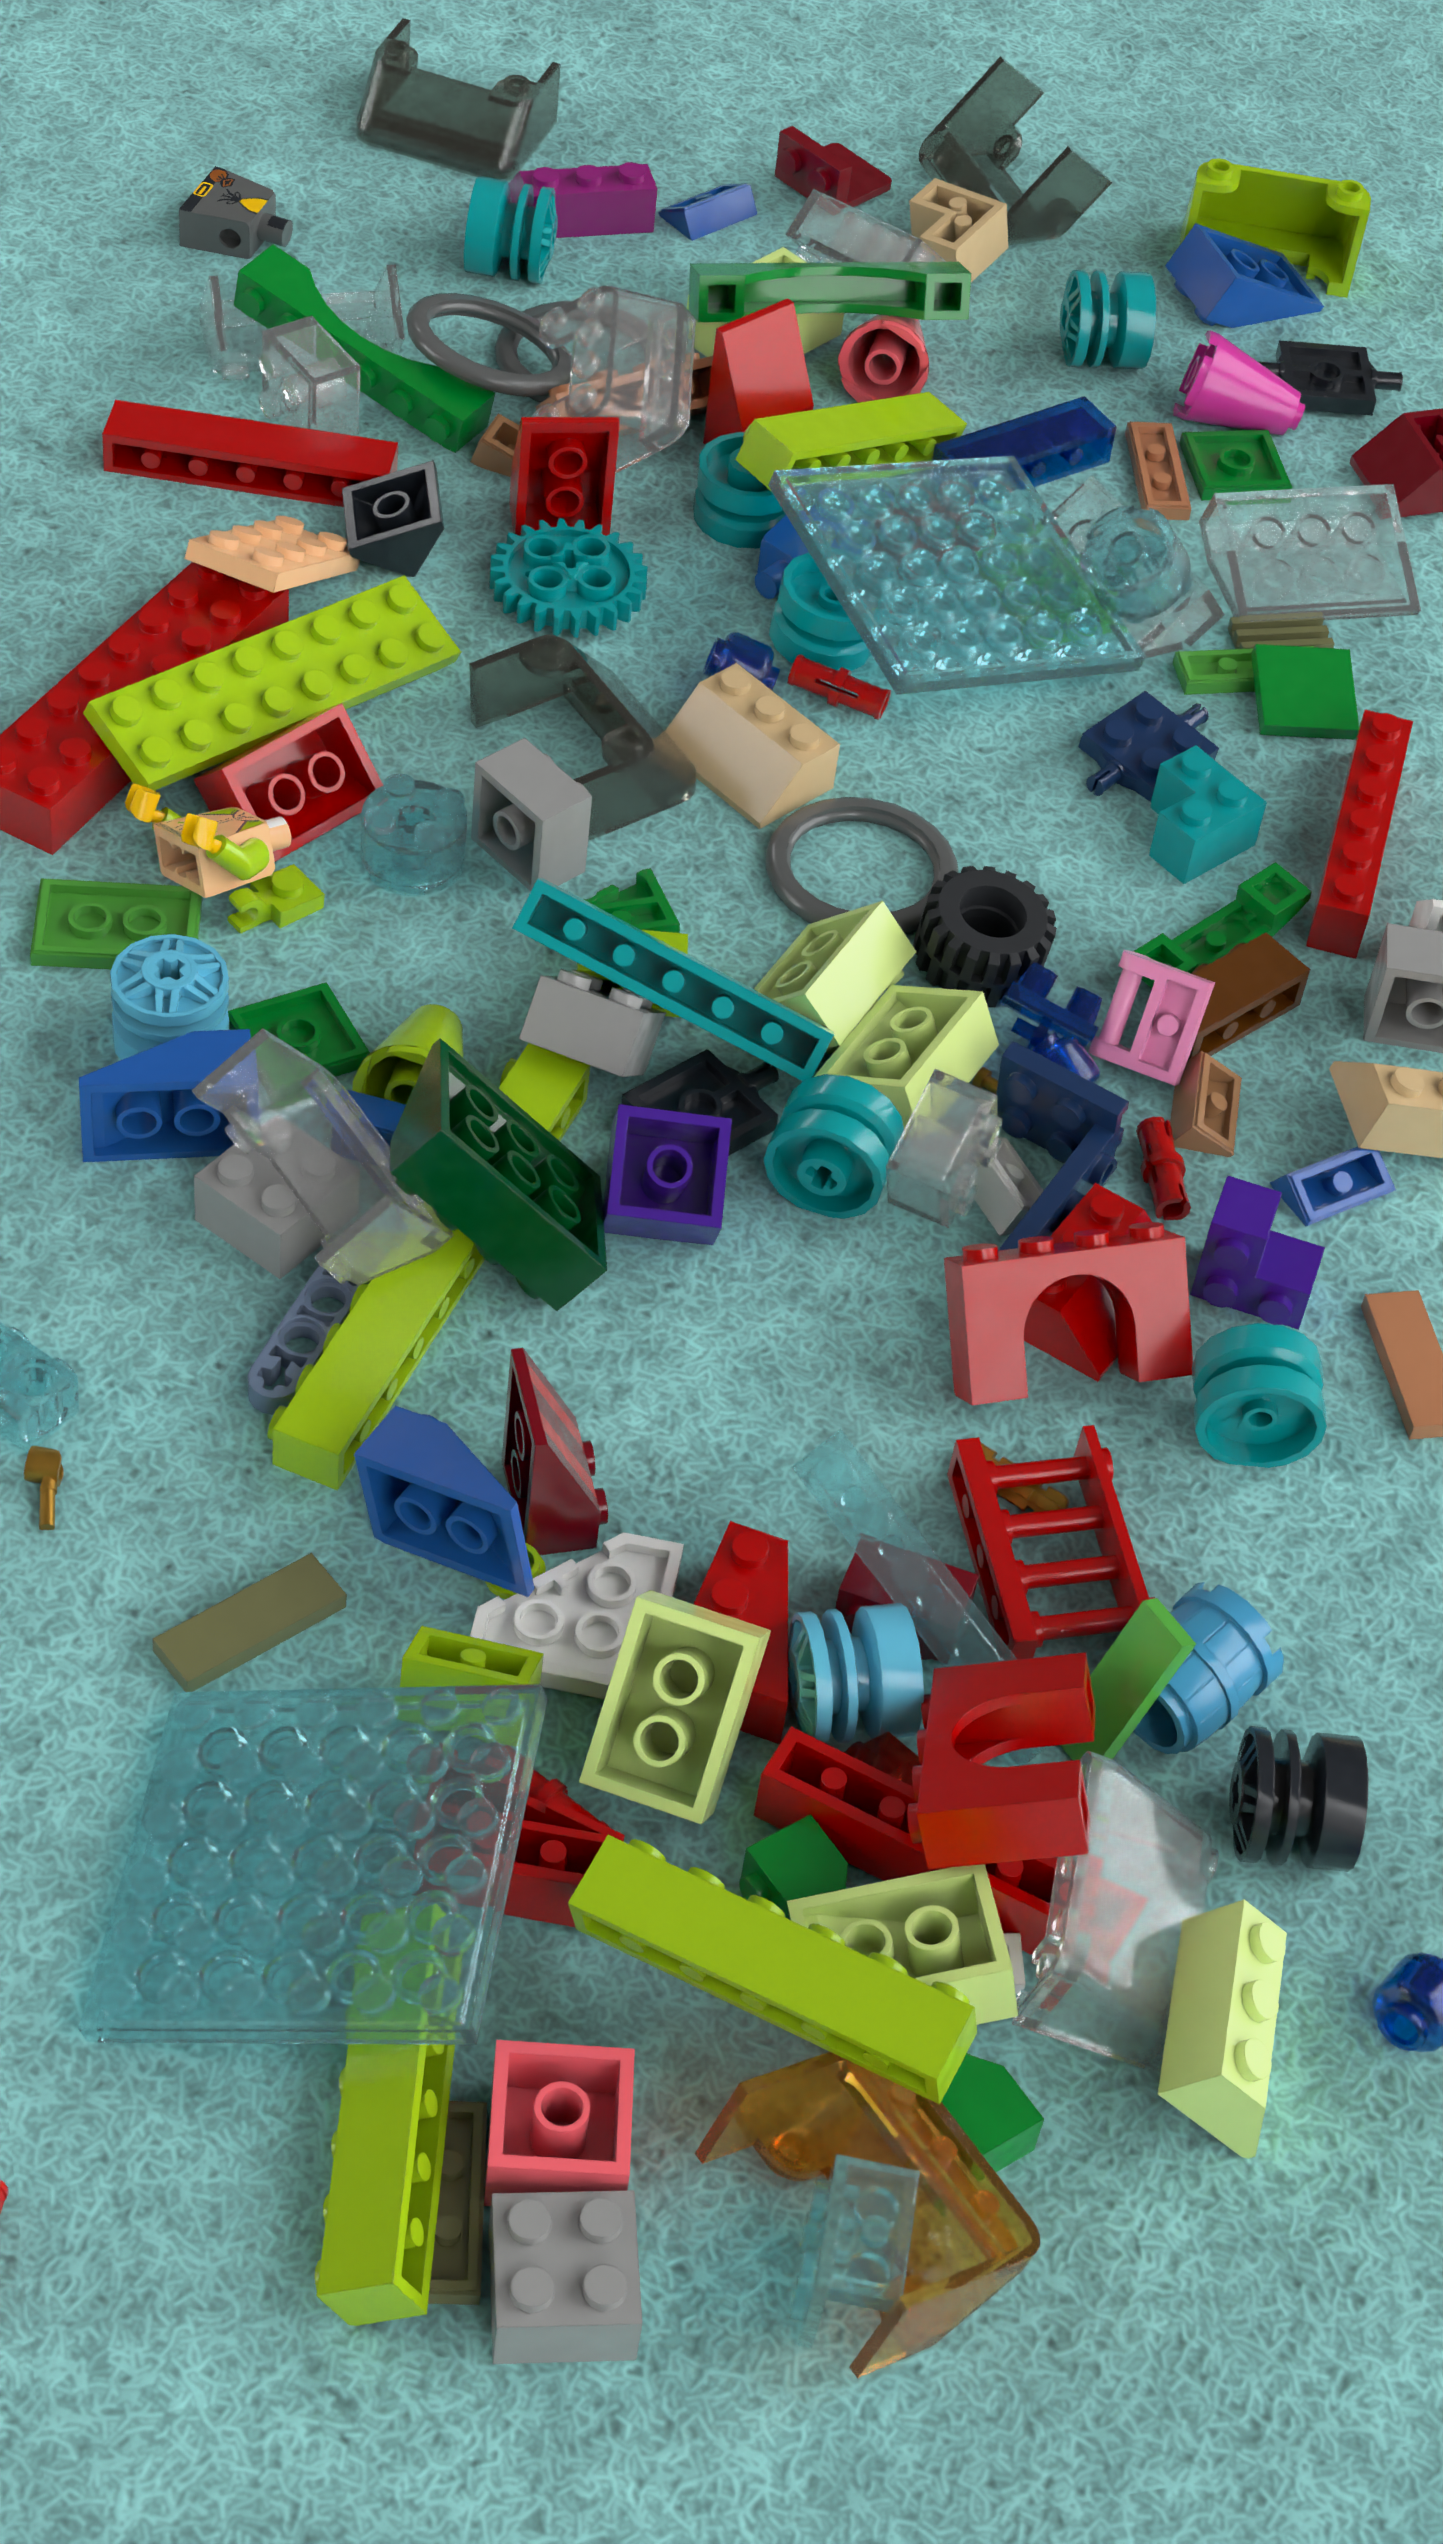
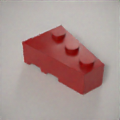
(752, 1585)
(551, 1860)

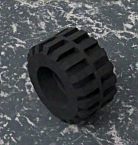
(982, 931)

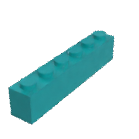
(673, 980)

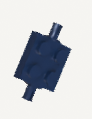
(1137, 740)

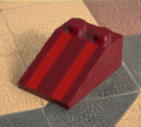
(548, 1464)

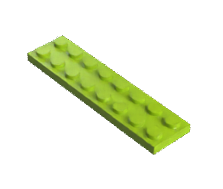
(270, 682)

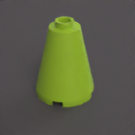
(398, 1060)

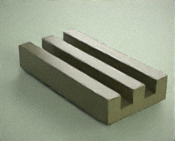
(1280, 632)

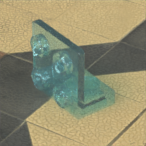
(854, 2240)

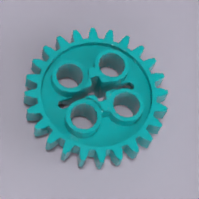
(568, 577)

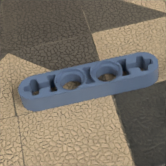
(299, 1322)

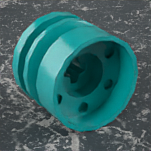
(509, 230)
(1111, 319)

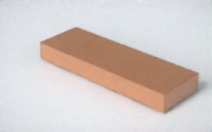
(1158, 469)
(1409, 1358)

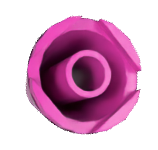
(1236, 391)

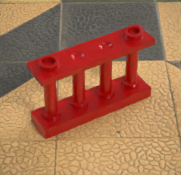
(1007, 1580)

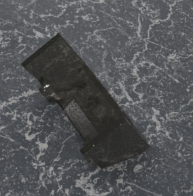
(450, 119)
(981, 141)
(644, 764)

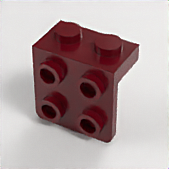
(827, 168)

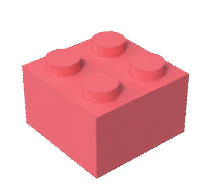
(559, 2118)

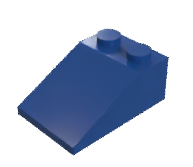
(1238, 280)
(147, 1101)
(441, 1501)

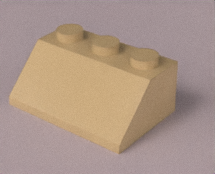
(753, 746)
(1392, 1107)

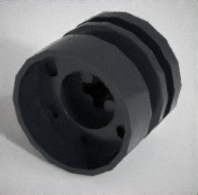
(1309, 1799)

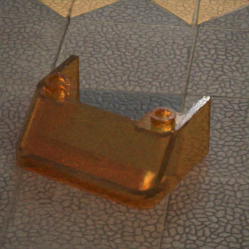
(966, 2222)

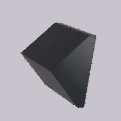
(395, 518)

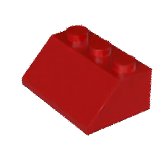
(306, 774)
(1075, 1314)

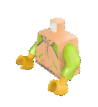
(211, 848)

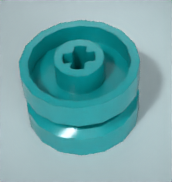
(729, 499)
(812, 620)
(833, 1146)
(1258, 1396)

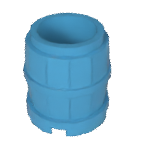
(1217, 1675)

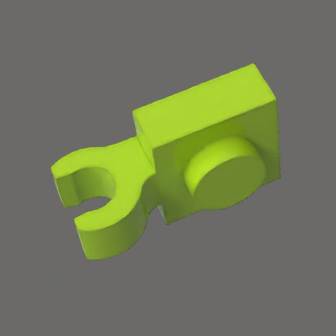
(278, 897)

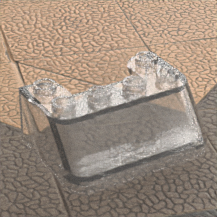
(627, 363)

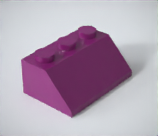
(596, 198)

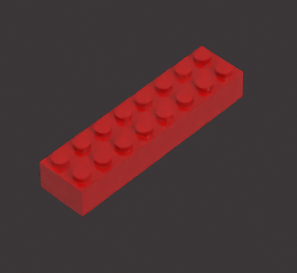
(52, 758)

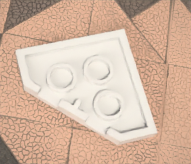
(582, 1611)

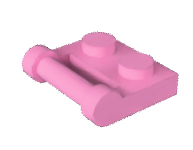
(1167, 1022)

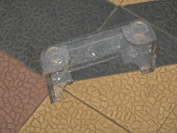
(1118, 1921)

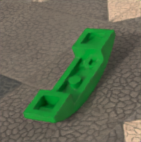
(1260, 907)

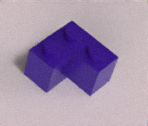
(1250, 1264)

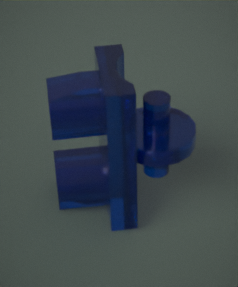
(1029, 1000)

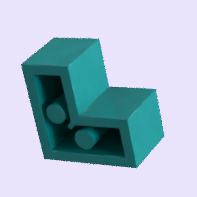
(1202, 815)

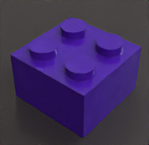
(666, 1175)

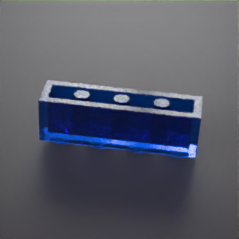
(1044, 443)

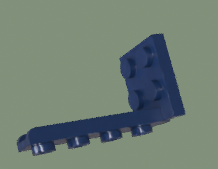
(1069, 1120)

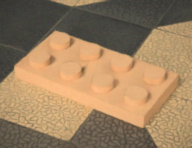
(273, 554)

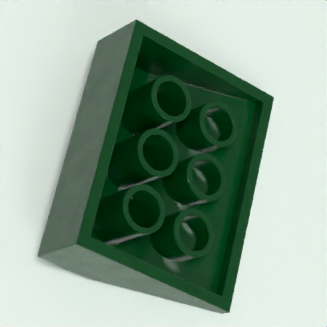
(500, 1179)

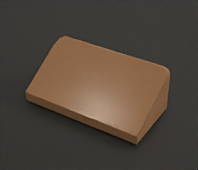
(1206, 1107)

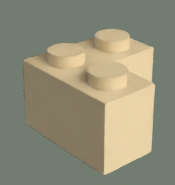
(960, 225)

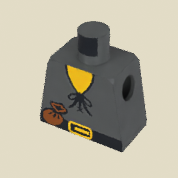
(231, 216)

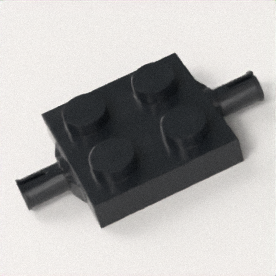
(1332, 376)
(713, 1089)

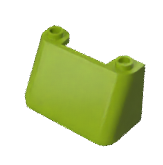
(1299, 215)

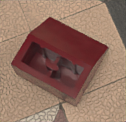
(1409, 458)

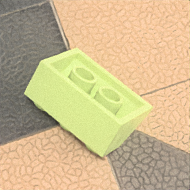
(840, 968)
(912, 1035)
(1224, 2022)

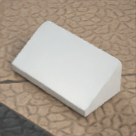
(1006, 1189)

